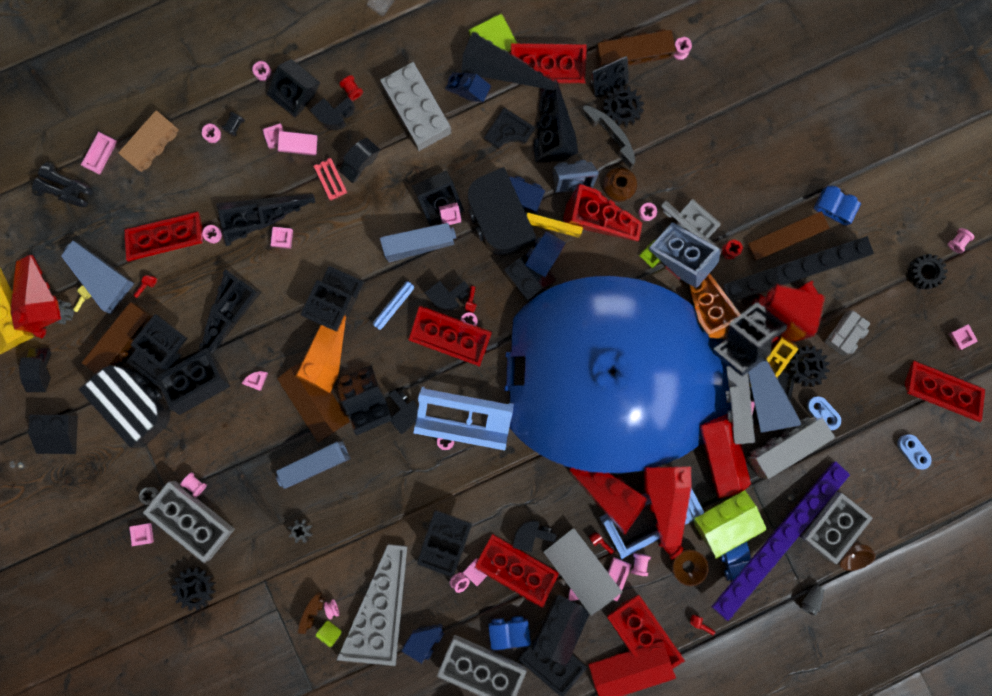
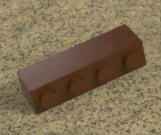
(638, 49)
(117, 340)

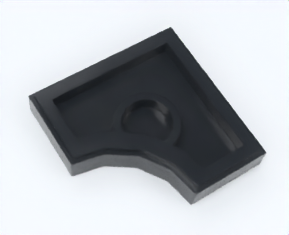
(507, 129)

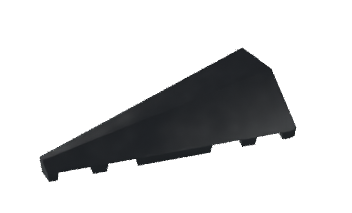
(491, 62)
(246, 216)
(232, 302)

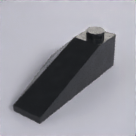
(556, 133)

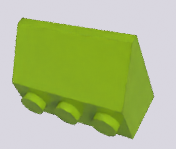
(730, 524)

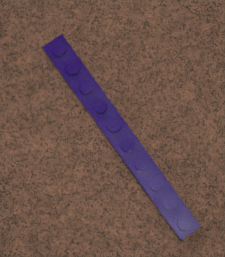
(780, 541)

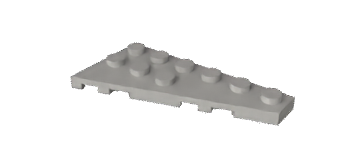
(377, 623)

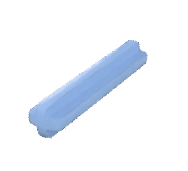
(393, 305)

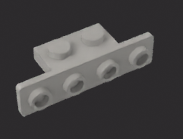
(694, 219)
(741, 409)

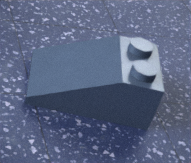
(567, 176)
(686, 254)

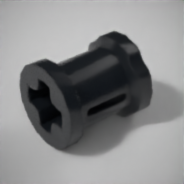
(232, 124)

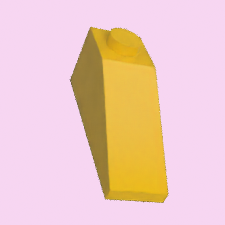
(780, 355)

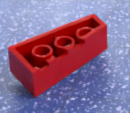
(612, 496)

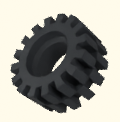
(935, 264)

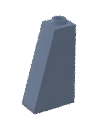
(417, 241)
(99, 278)
(770, 399)
(312, 465)

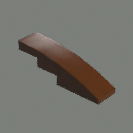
(789, 235)

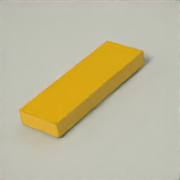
(554, 225)

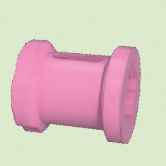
(686, 44)
(963, 236)
(193, 485)
(640, 564)

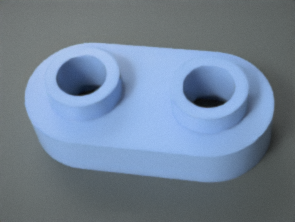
(825, 410)
(915, 452)

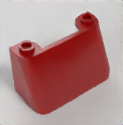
(795, 308)

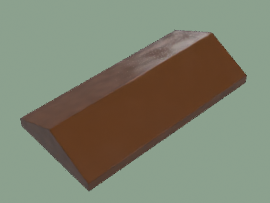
(316, 407)

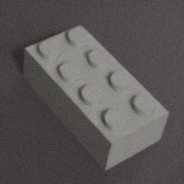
(416, 106)
(790, 447)
(189, 521)
(480, 669)

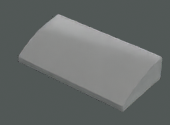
(582, 572)

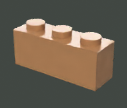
(148, 141)

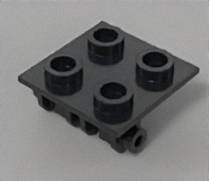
(610, 77)

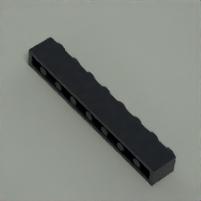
(798, 269)

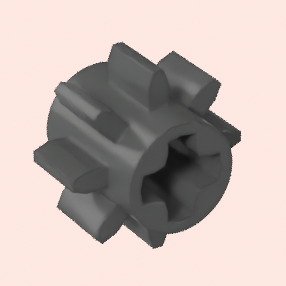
(65, 311)
(295, 533)

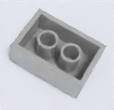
(835, 527)

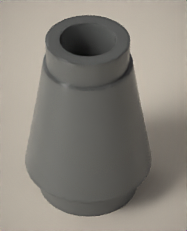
(813, 600)

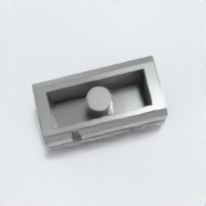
(847, 333)

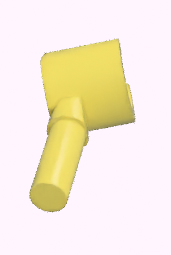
(84, 295)

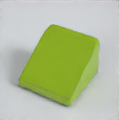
(649, 257)
(328, 633)

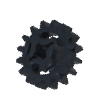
(628, 111)
(816, 366)
(201, 591)

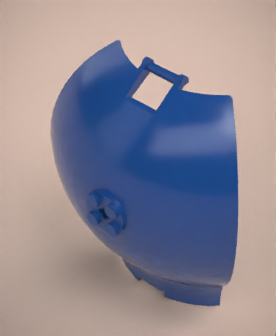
(625, 422)

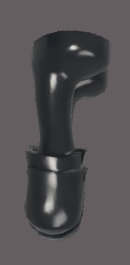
(69, 194)

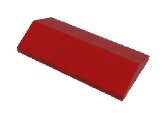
(556, 61)
(163, 236)
(450, 336)
(945, 391)
(725, 457)
(516, 570)
(640, 628)
(628, 674)

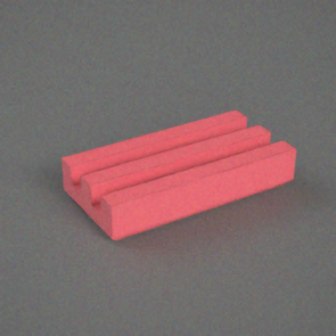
(324, 165)

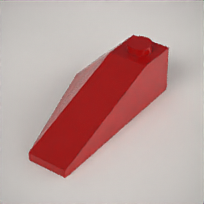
(599, 215)
(31, 300)
(670, 496)

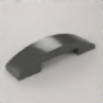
(595, 116)

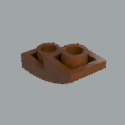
(312, 608)

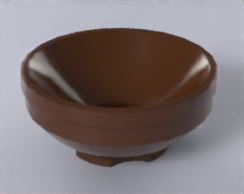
(618, 193)
(857, 557)
(699, 570)

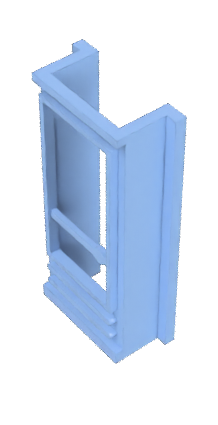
(491, 436)
(693, 511)

